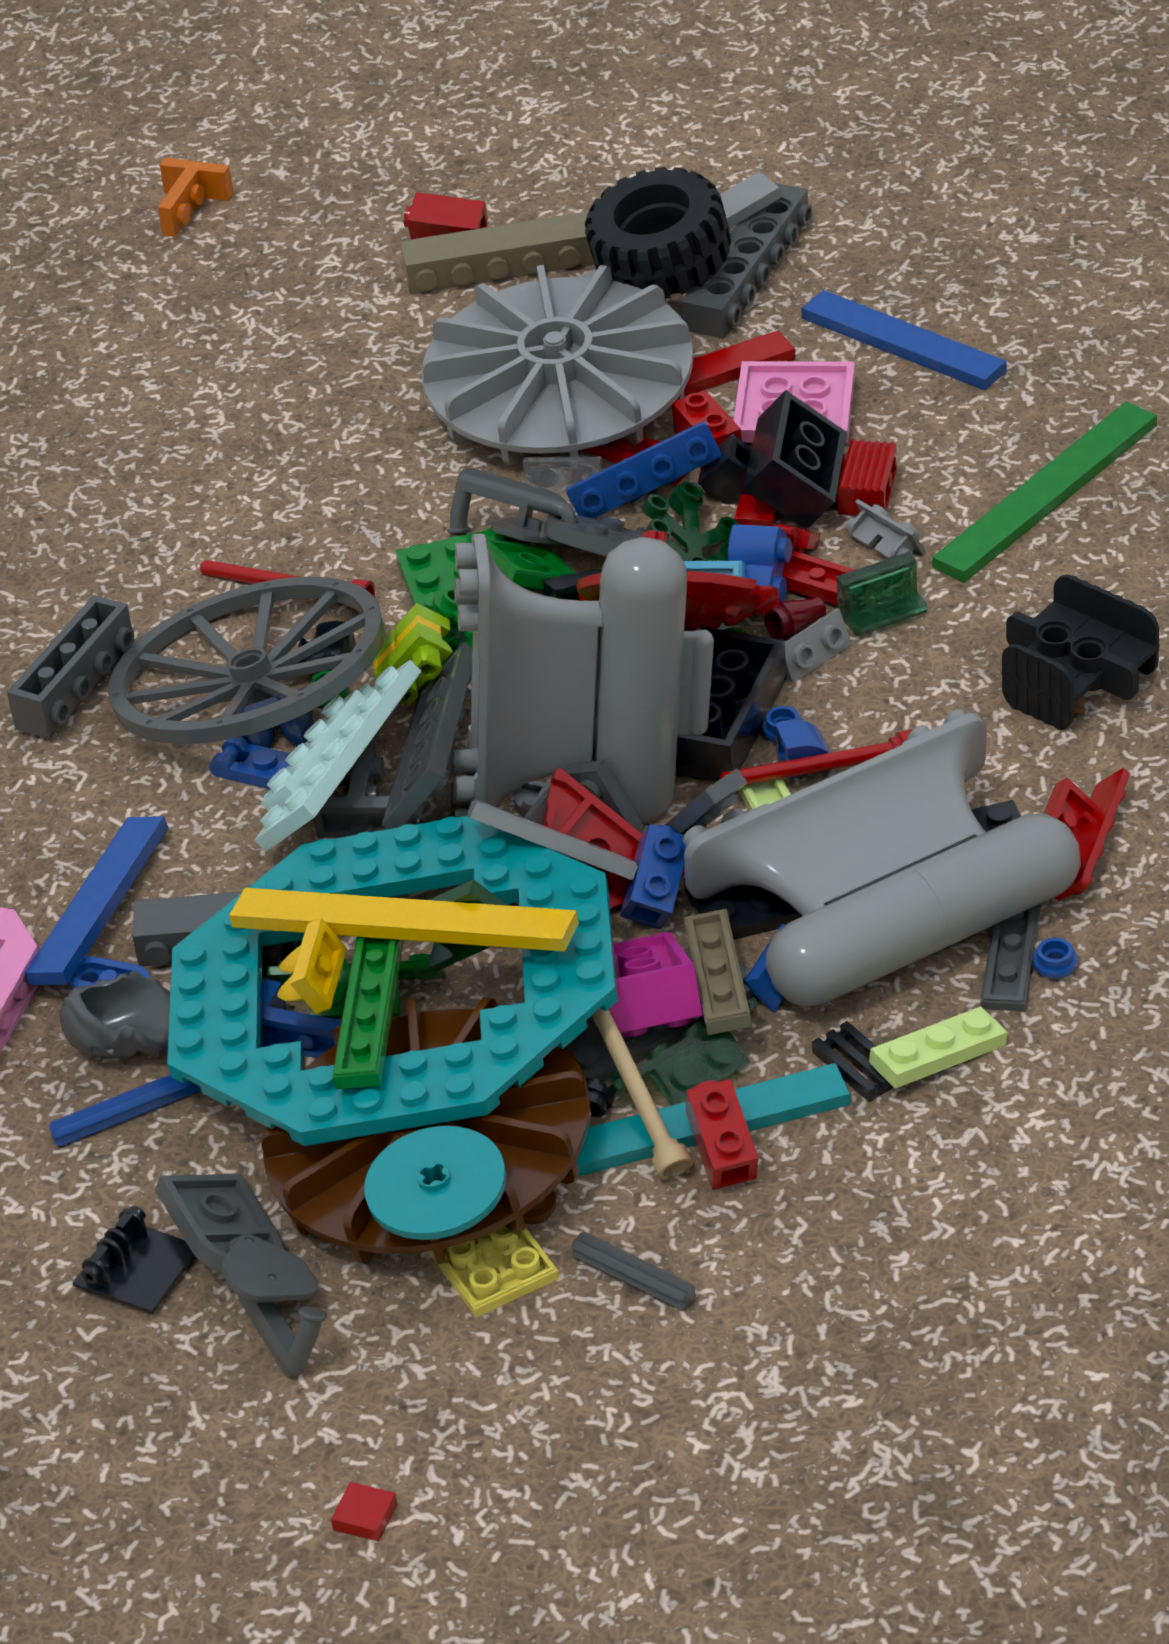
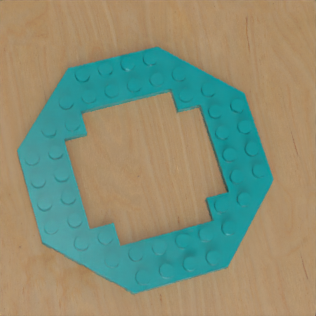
(219, 986)

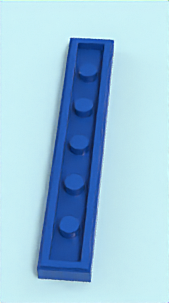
(904, 340)
(96, 901)

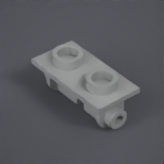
(876, 524)
(816, 645)

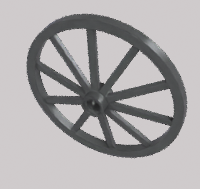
(250, 672)

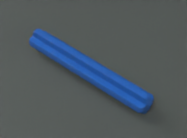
(119, 1109)

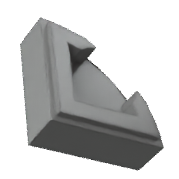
(528, 795)

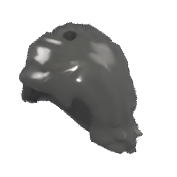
(118, 1017)

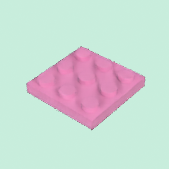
(819, 384)

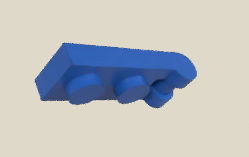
(258, 766)

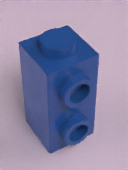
(656, 882)

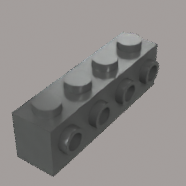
(71, 667)

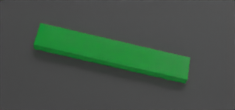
(367, 1013)

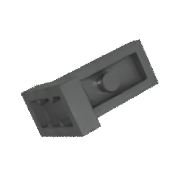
(363, 807)

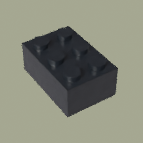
(795, 460)

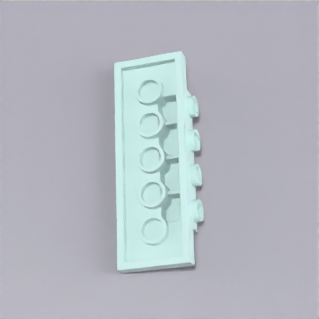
(329, 753)

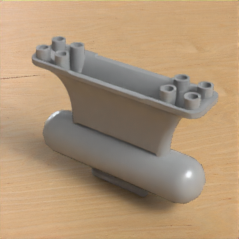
(580, 677)

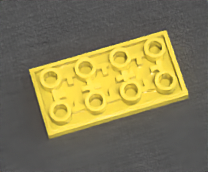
(497, 1269)

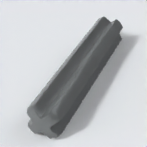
(633, 1270)

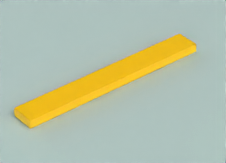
(407, 919)

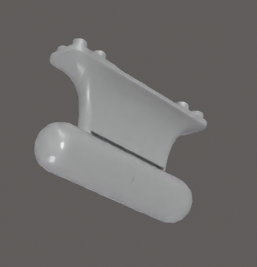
(883, 863)

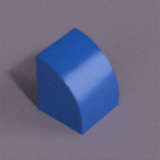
(798, 740)

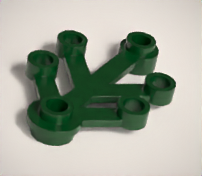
(686, 502)

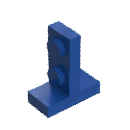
(289, 1026)

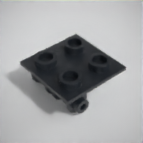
(134, 1263)

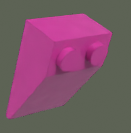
(653, 985)

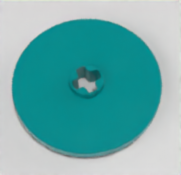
(411, 1208)

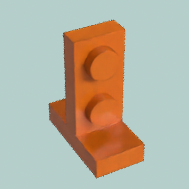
(186, 187)

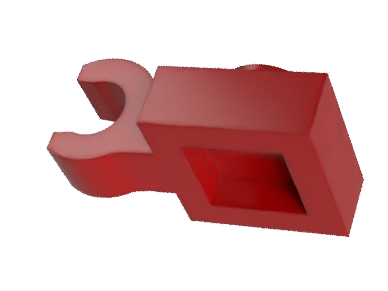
(800, 538)

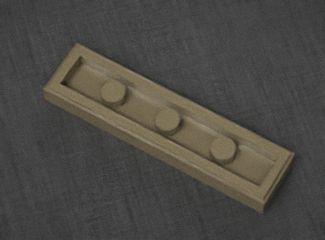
(717, 972)

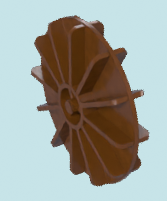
(534, 1128)

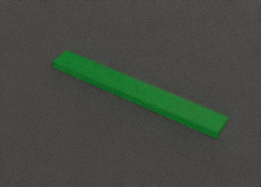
(1044, 492)

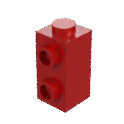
(443, 215)
(703, 408)
(721, 1133)

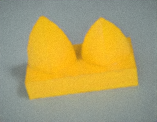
(314, 968)

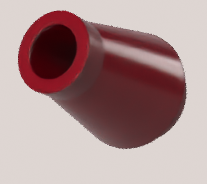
(793, 617)

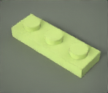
(937, 1047)

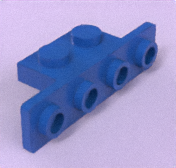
(644, 471)

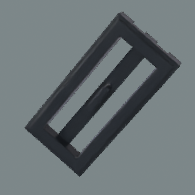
(857, 1050)

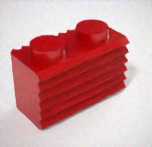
(866, 475)

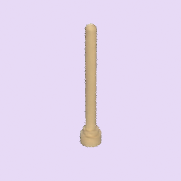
(669, 1155)

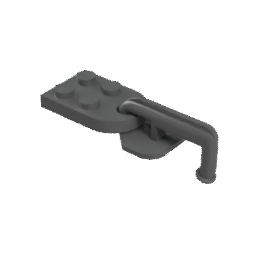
(561, 525)
(237, 1239)

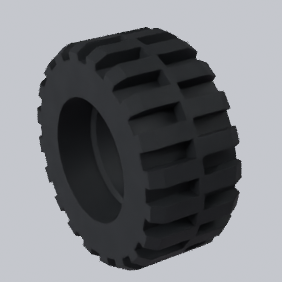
(660, 230)

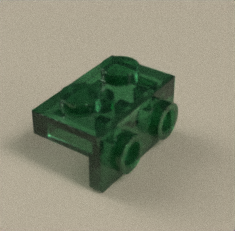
(880, 594)

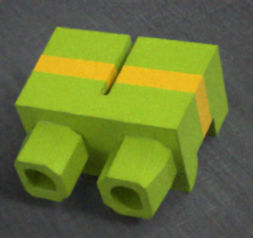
(416, 639)

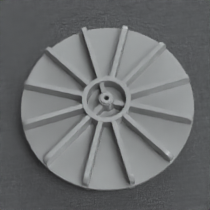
(557, 364)

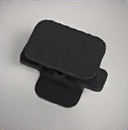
(1076, 647)

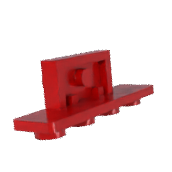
(1088, 819)

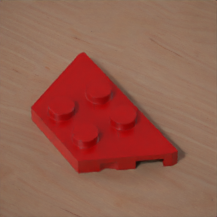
(584, 816)

